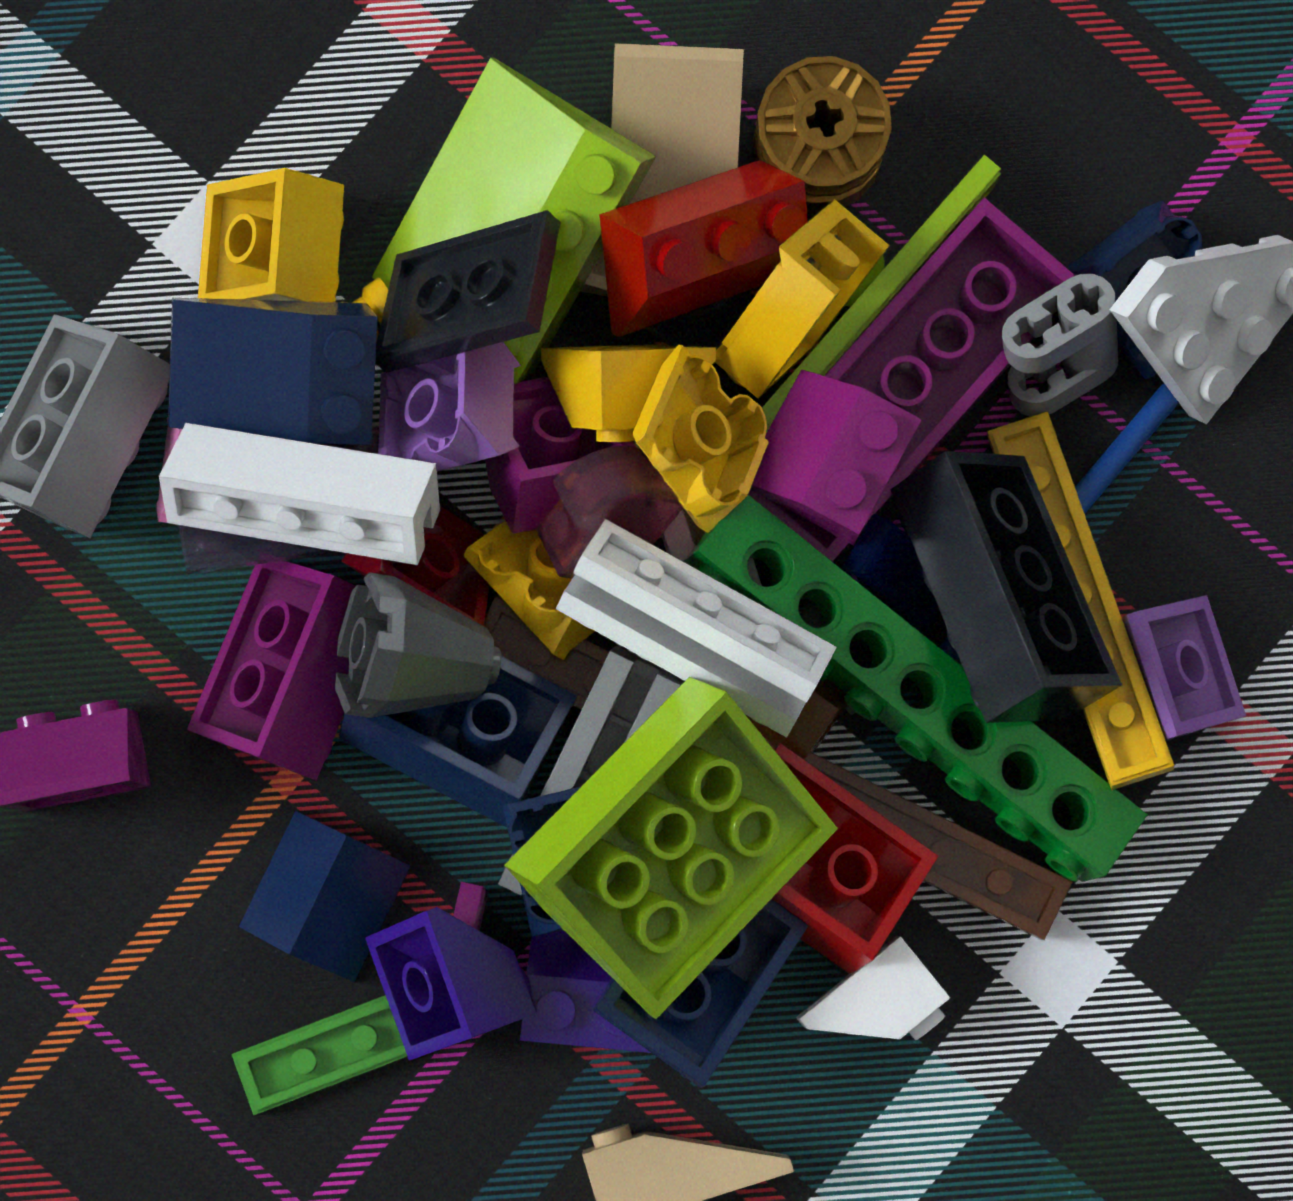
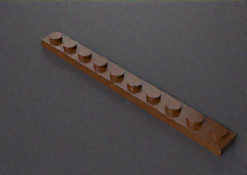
(966, 864)

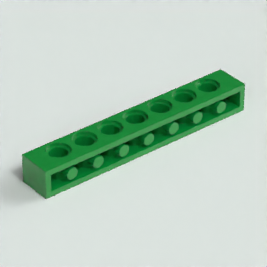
(1100, 817)

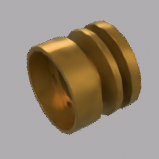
(846, 98)

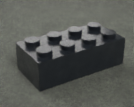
(1004, 587)

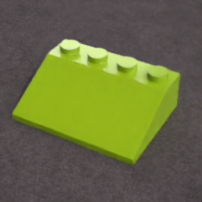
(515, 157)
(673, 845)

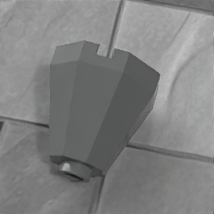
(409, 651)

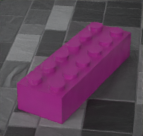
(941, 341)

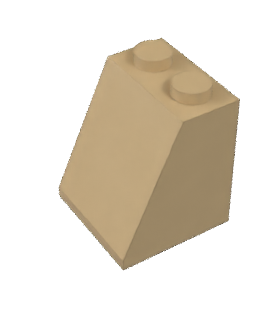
(680, 109)

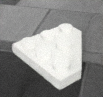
(1208, 317)

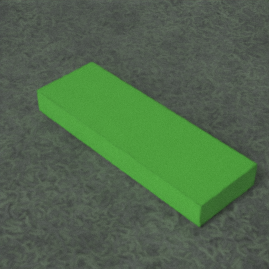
(319, 1055)

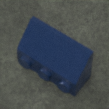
(472, 749)

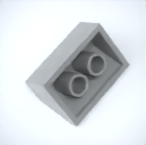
(77, 422)

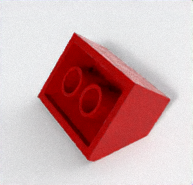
(697, 243)
(856, 879)

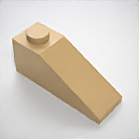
(673, 1167)

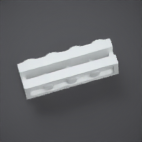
(300, 493)
(695, 626)

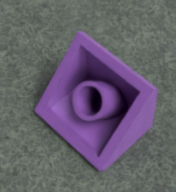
(1184, 666)

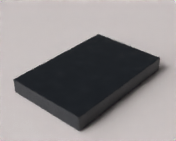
(467, 292)

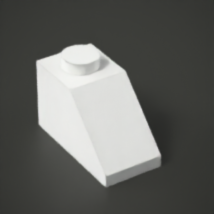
(881, 998)

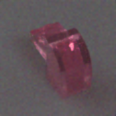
(611, 486)

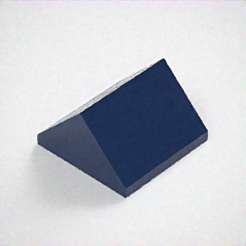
(324, 896)

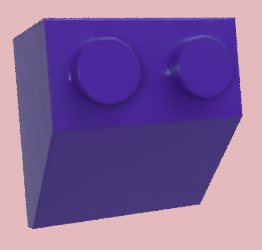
(447, 981)
(564, 992)

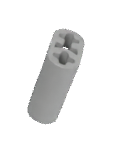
(1081, 340)

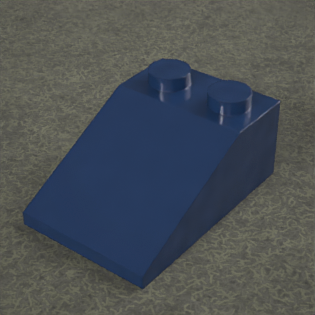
(274, 368)
(718, 1002)

